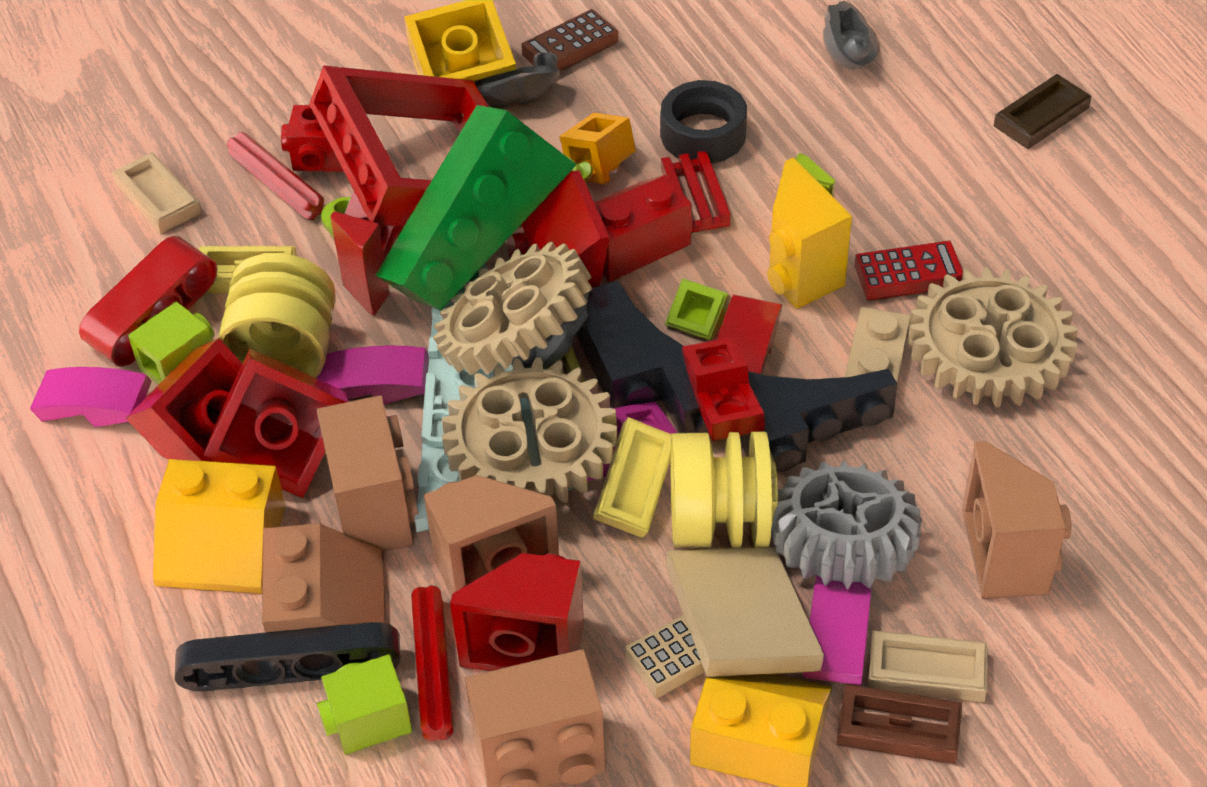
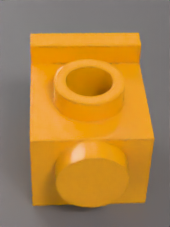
(601, 142)

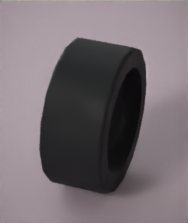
(708, 99)

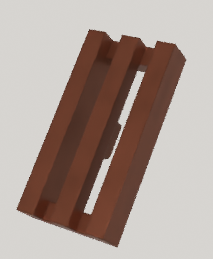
(898, 732)

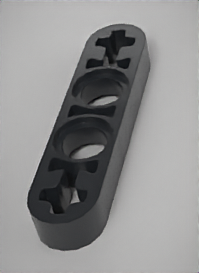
(281, 655)

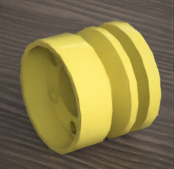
(280, 310)
(721, 490)

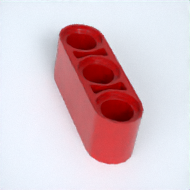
(165, 276)

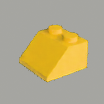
(459, 41)
(807, 238)
(214, 524)
(759, 727)

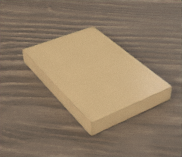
(743, 612)

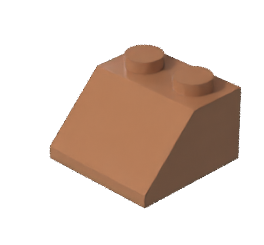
(486, 524)
(1012, 525)
(319, 579)

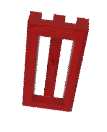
(704, 167)

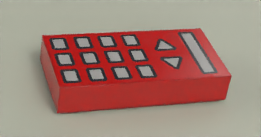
(906, 269)

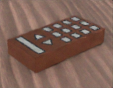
(573, 39)

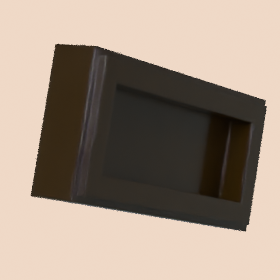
(1042, 111)

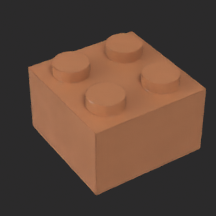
(369, 472)
(537, 723)

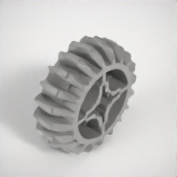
(846, 524)

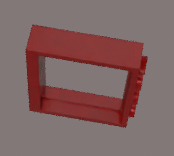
(341, 107)

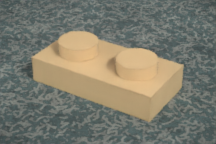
(878, 342)

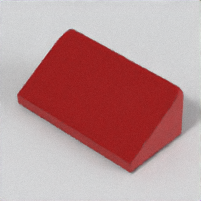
(359, 259)

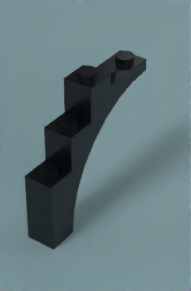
(646, 365)

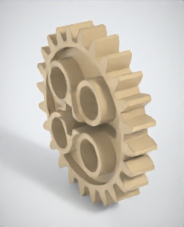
(512, 308)
(992, 337)
(569, 423)

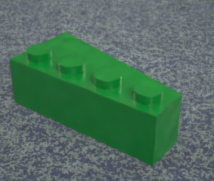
(472, 206)

